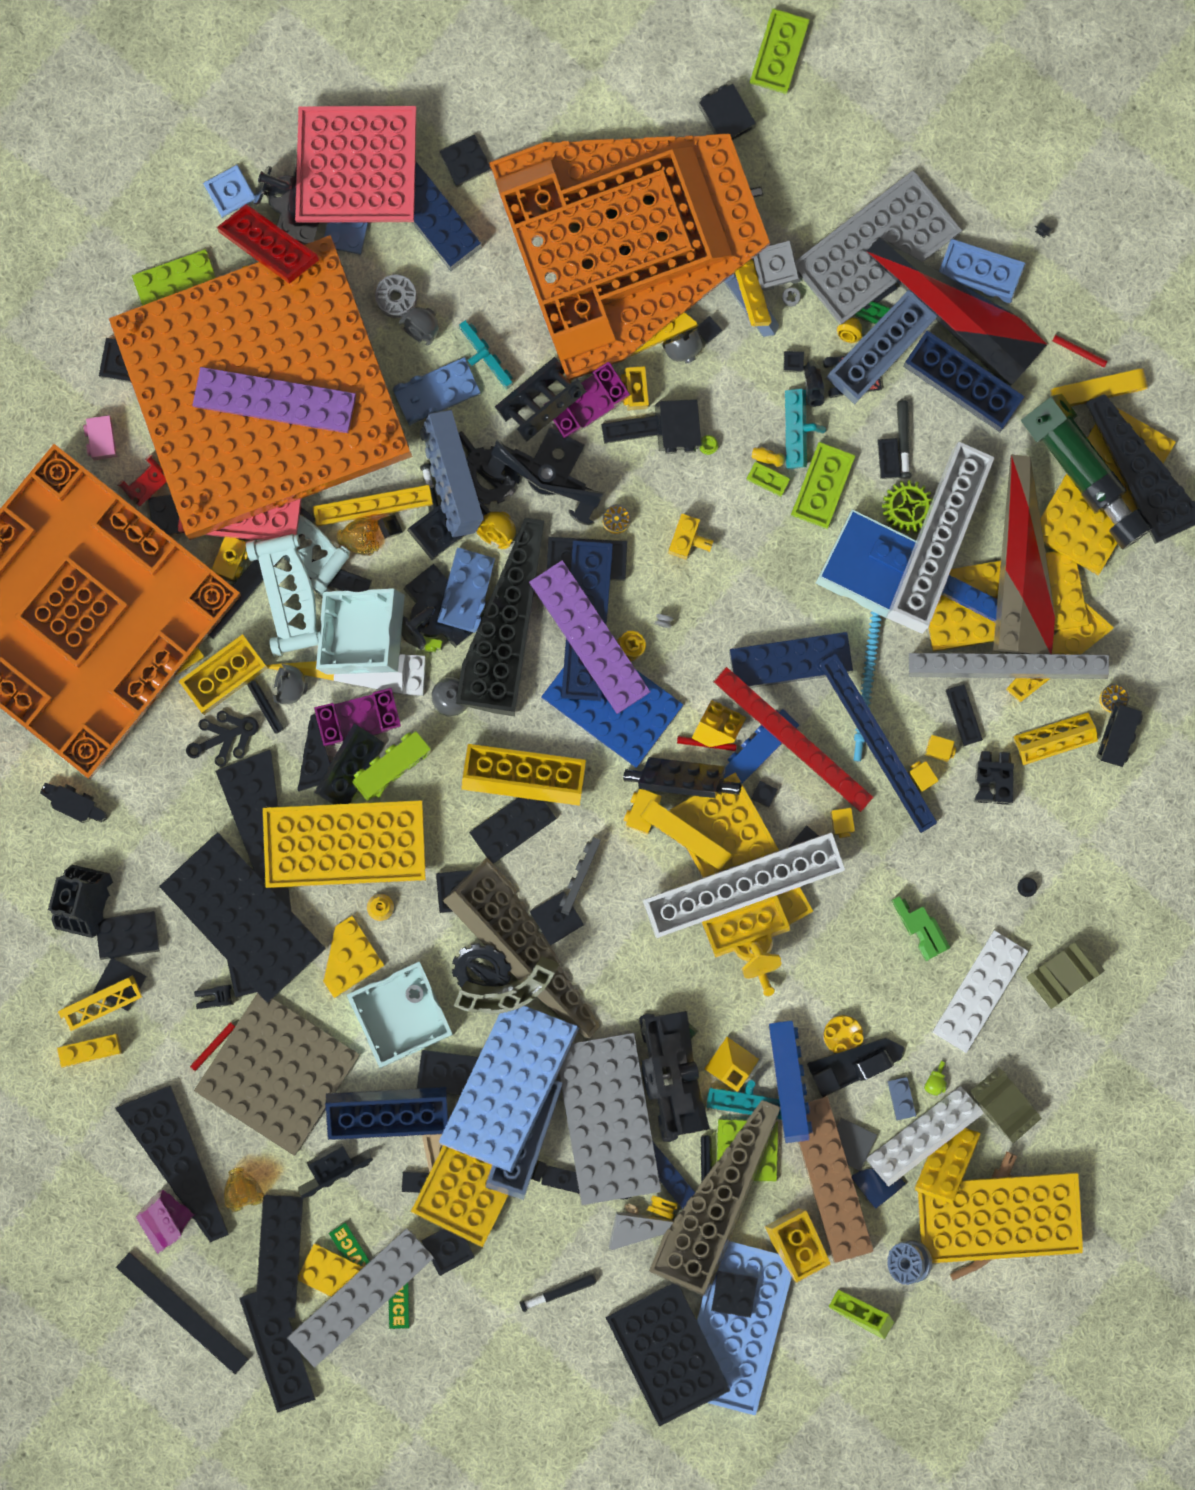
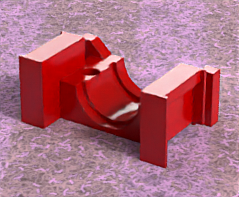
(146, 482)

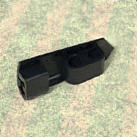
(854, 1064)

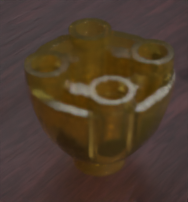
(360, 536)
(241, 1190)

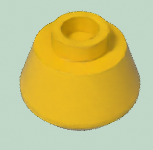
(850, 331)
(373, 906)

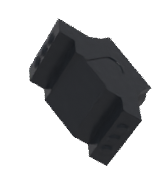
(79, 900)

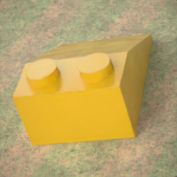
(798, 1244)

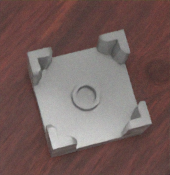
(777, 265)

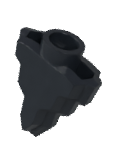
(813, 384)

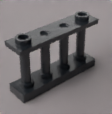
(530, 389)

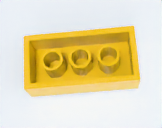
(223, 674)

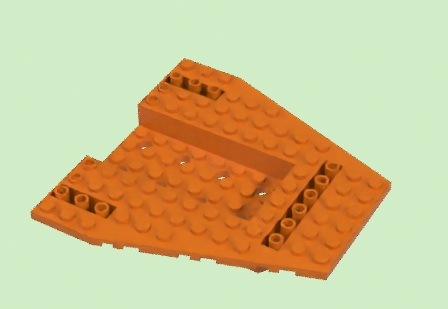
(632, 297)

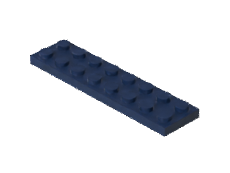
(592, 572)

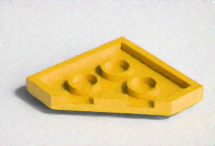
(349, 958)

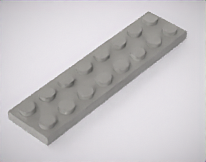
(360, 1297)

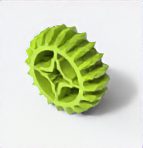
(899, 509)

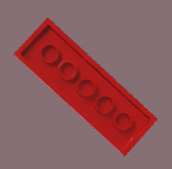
(267, 243)

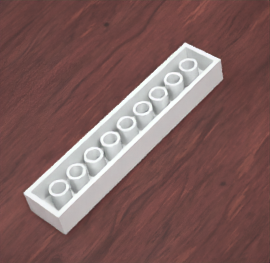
(940, 537)
(743, 885)

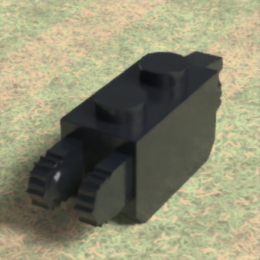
(72, 804)

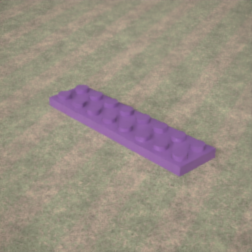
(274, 400)
(589, 637)

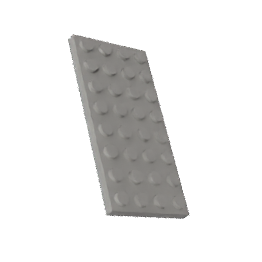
(842, 270)
(608, 1120)

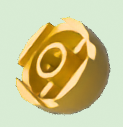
(497, 528)

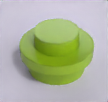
(709, 445)

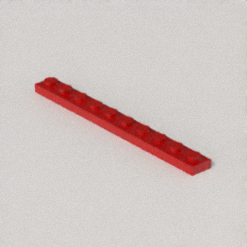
(792, 739)

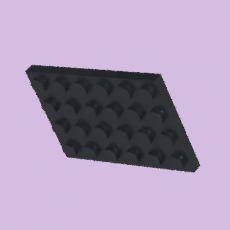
(668, 1354)

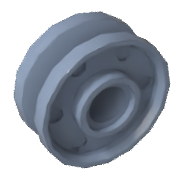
(919, 1265)

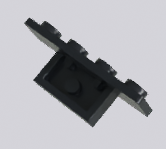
(331, 1167)

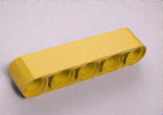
(1110, 385)
(686, 835)

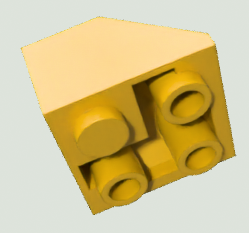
(718, 725)
(731, 1064)

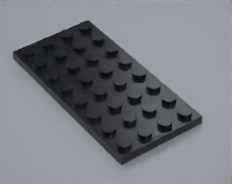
(242, 917)

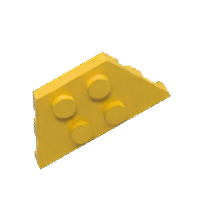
(677, 327)

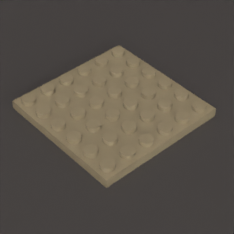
(276, 1073)

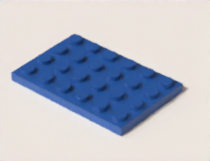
(627, 733)

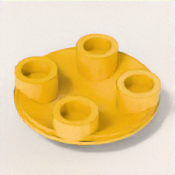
(842, 1033)

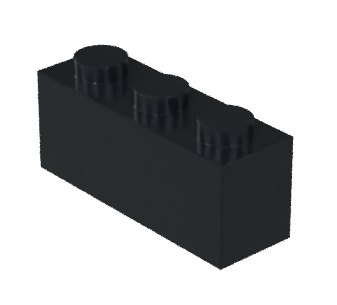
(1119, 734)

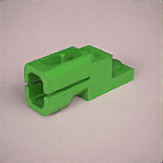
(915, 922)

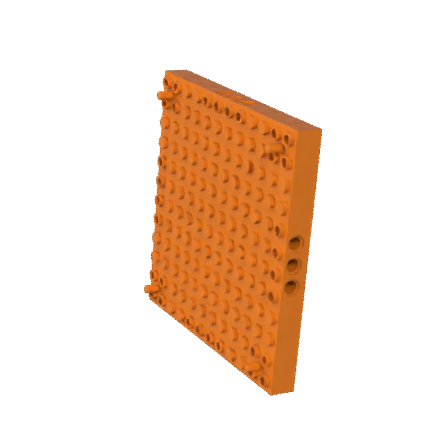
(263, 327)
(93, 610)

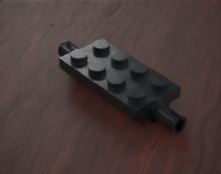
(682, 778)

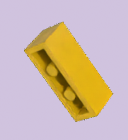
(89, 1050)

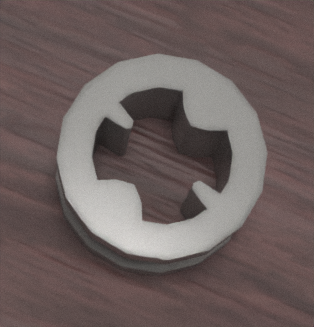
(785, 295)
(663, 621)
(414, 987)

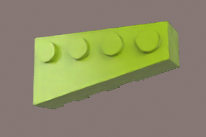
(391, 766)

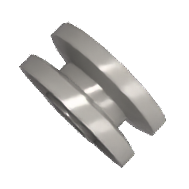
(393, 284)

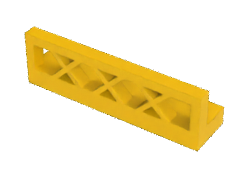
(1058, 741)
(94, 998)

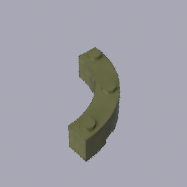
(509, 997)

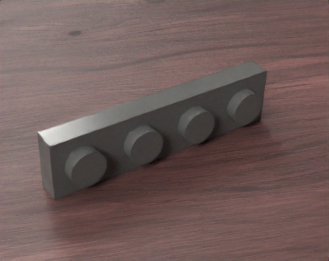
(582, 868)

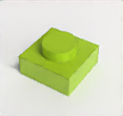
(433, 645)

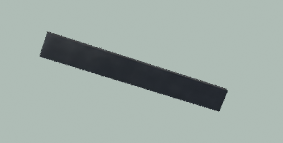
(247, 585)
(182, 1313)

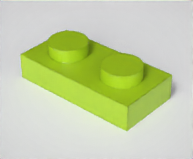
(768, 479)

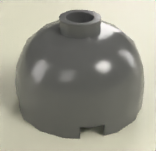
(421, 324)
(684, 346)
(289, 684)
(445, 695)

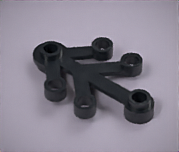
(225, 736)

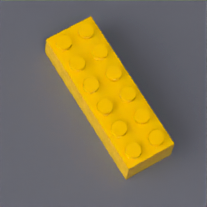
(523, 774)

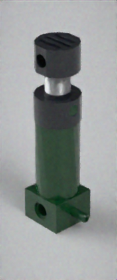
(1099, 486)

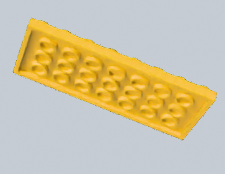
(1069, 521)
(960, 627)
(737, 828)
(344, 844)
(1004, 1219)

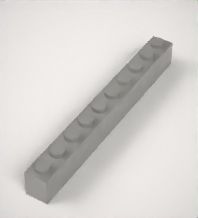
(1008, 666)

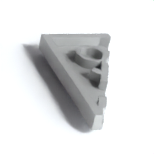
(634, 1228)

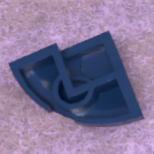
(874, 1187)

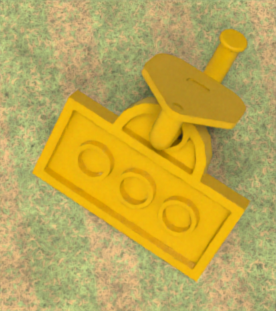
(748, 931)

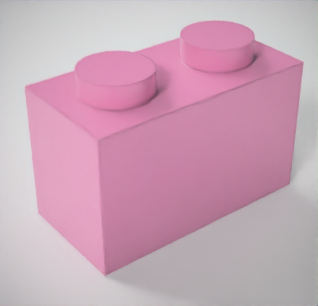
(100, 438)

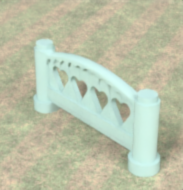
(269, 553)
(324, 569)

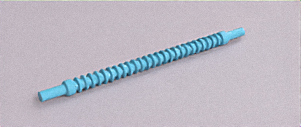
(868, 676)

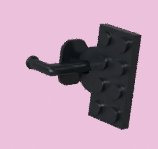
(285, 205)
(428, 593)

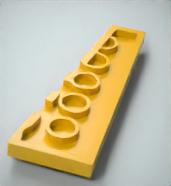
(1065, 642)

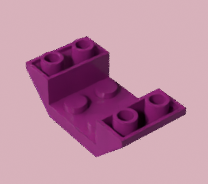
(602, 395)
(373, 713)

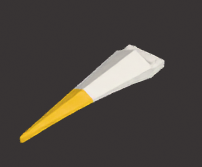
(407, 681)

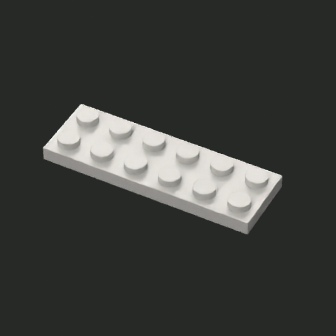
(980, 991)
(924, 1136)

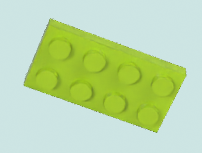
(779, 51)
(173, 277)
(822, 485)

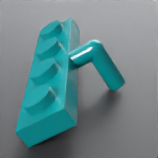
(483, 353)
(797, 429)
(738, 1102)

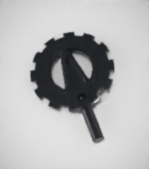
(482, 457)
(492, 976)

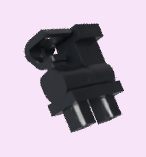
(995, 773)

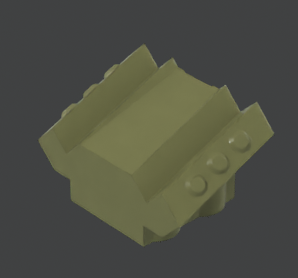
(1065, 973)
(1005, 1105)

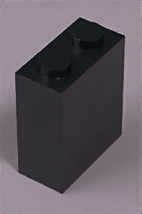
(726, 112)
(678, 426)

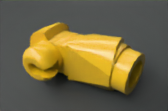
(767, 456)

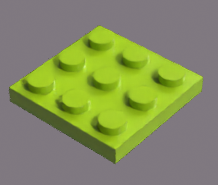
(768, 1167)

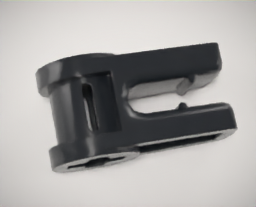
(222, 997)

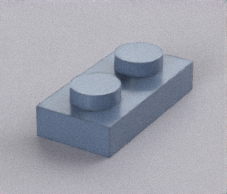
(901, 1098)

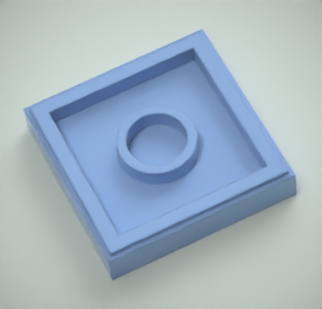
(229, 191)

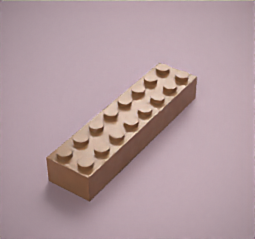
(833, 1185)

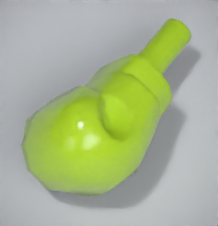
(936, 1084)

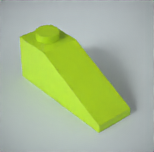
(862, 1314)

